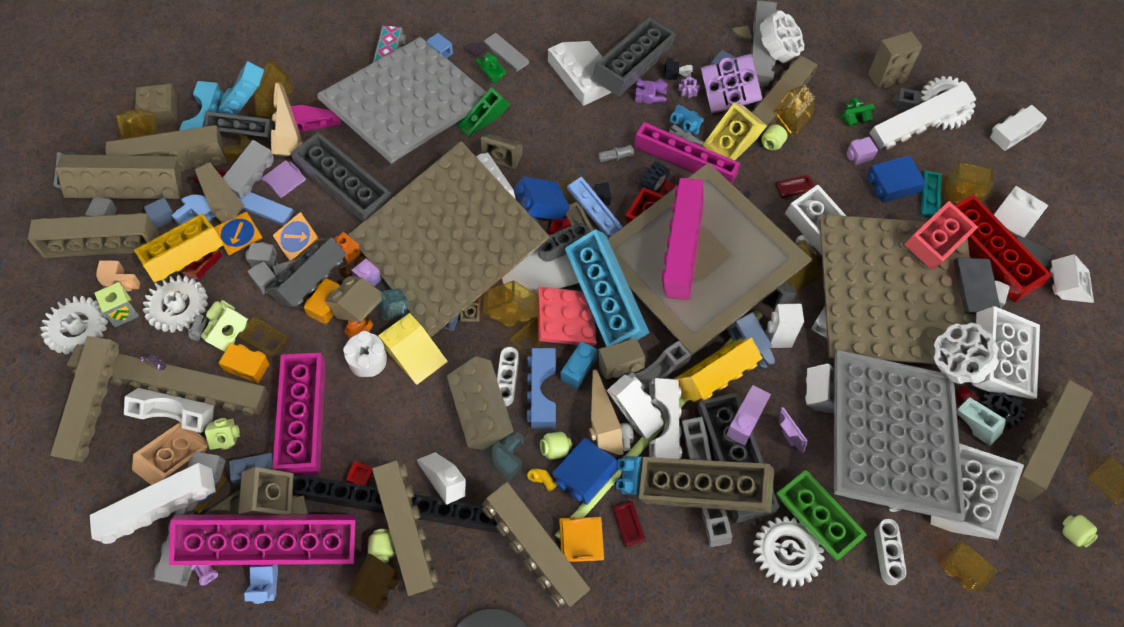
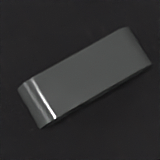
(554, 243)

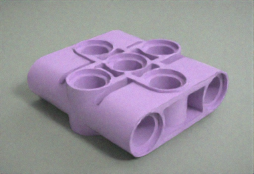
(712, 79)

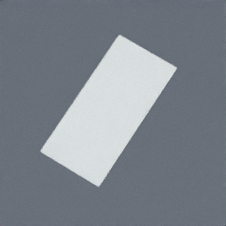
(535, 272)

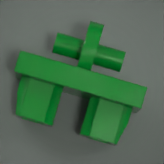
(491, 67)
(855, 110)

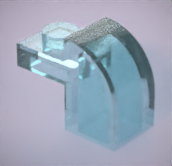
(393, 304)
(503, 457)

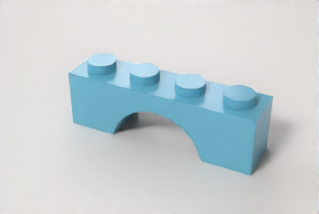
(243, 89)
(208, 96)

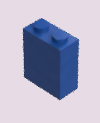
(896, 179)
(541, 198)
(585, 471)

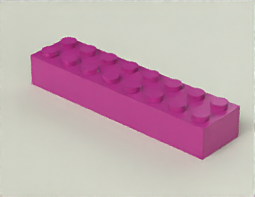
(262, 539)

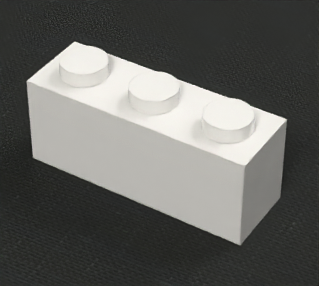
(1017, 127)
(785, 325)
(636, 406)

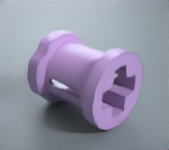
(205, 573)

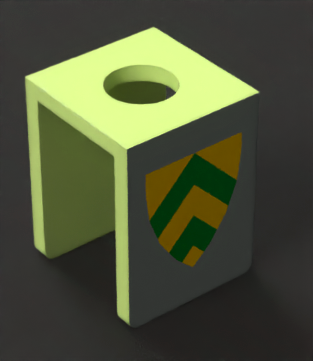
(115, 304)

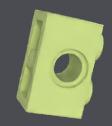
(224, 316)

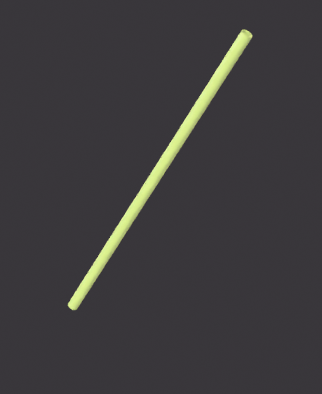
(636, 450)

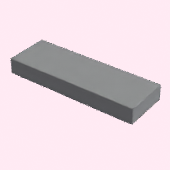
(506, 52)

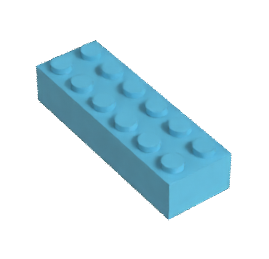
(606, 289)

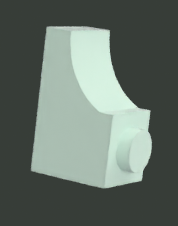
(983, 422)

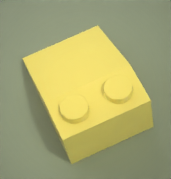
(735, 132)
(412, 348)

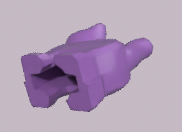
(646, 91)

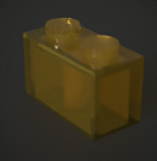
(968, 567)

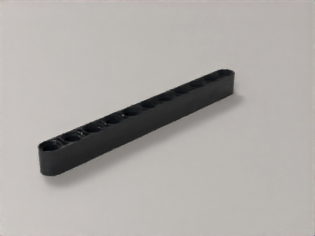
(435, 505)

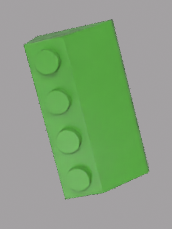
(821, 515)

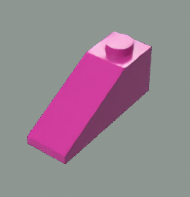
(314, 118)

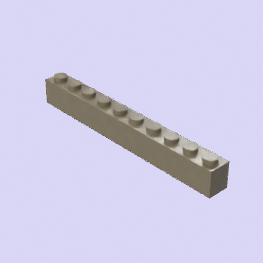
(184, 383)

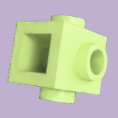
(222, 433)

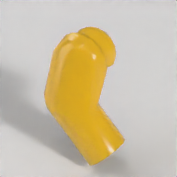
(541, 476)

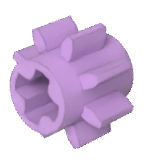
(689, 87)

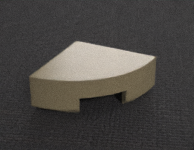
(743, 33)

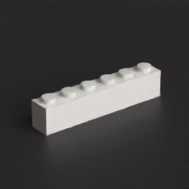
(923, 115)
(152, 503)

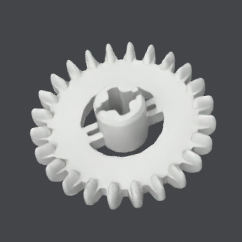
(939, 85)
(174, 296)
(67, 320)
(809, 554)

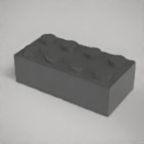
(306, 272)

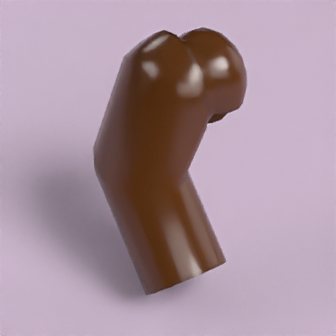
(347, 271)

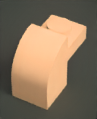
(113, 272)

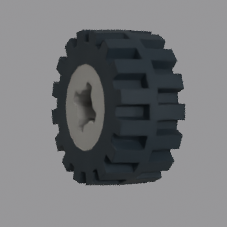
(654, 177)

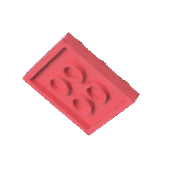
(565, 317)

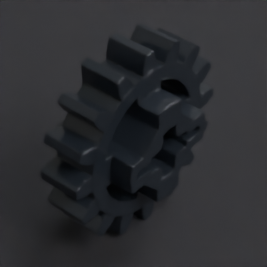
(1004, 406)

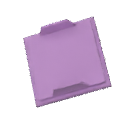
(283, 178)
(791, 431)

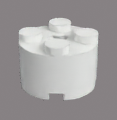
(365, 354)

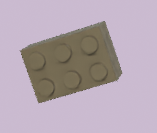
(894, 60)

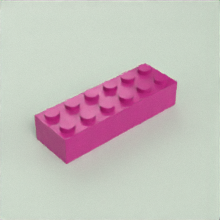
(684, 238)
(300, 414)

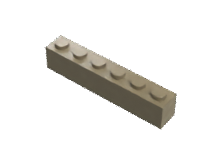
(797, 75)
(85, 399)
(405, 528)

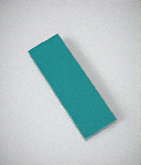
(931, 194)

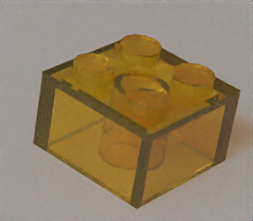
(968, 180)
(511, 303)

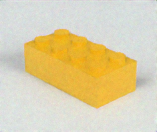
(178, 247)
(718, 369)

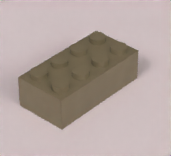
(479, 403)

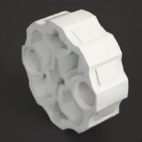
(781, 37)
(972, 342)

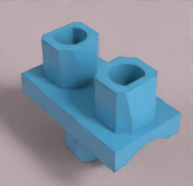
(687, 119)
(631, 475)

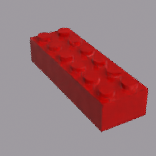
(1008, 256)

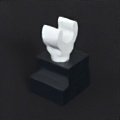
(672, 70)
(603, 192)

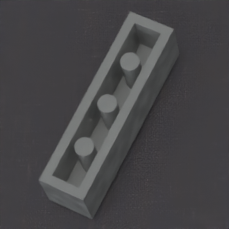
(240, 124)

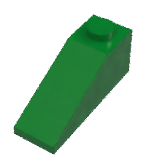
(484, 112)

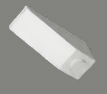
(443, 476)

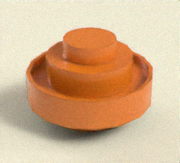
(354, 328)

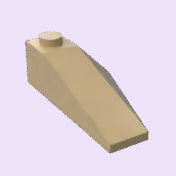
(286, 133)
(605, 425)

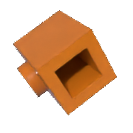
(349, 246)

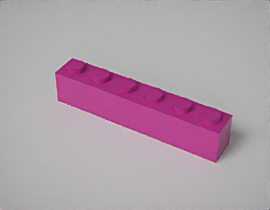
(683, 152)

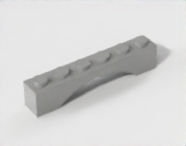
(697, 447)
(181, 573)

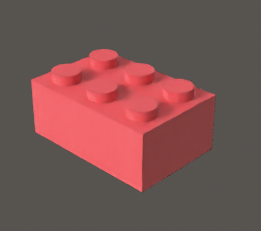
(941, 235)

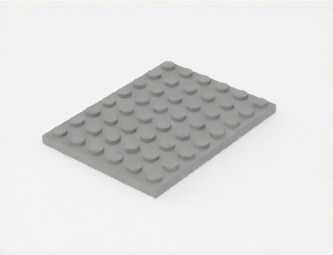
(403, 99)
(896, 436)

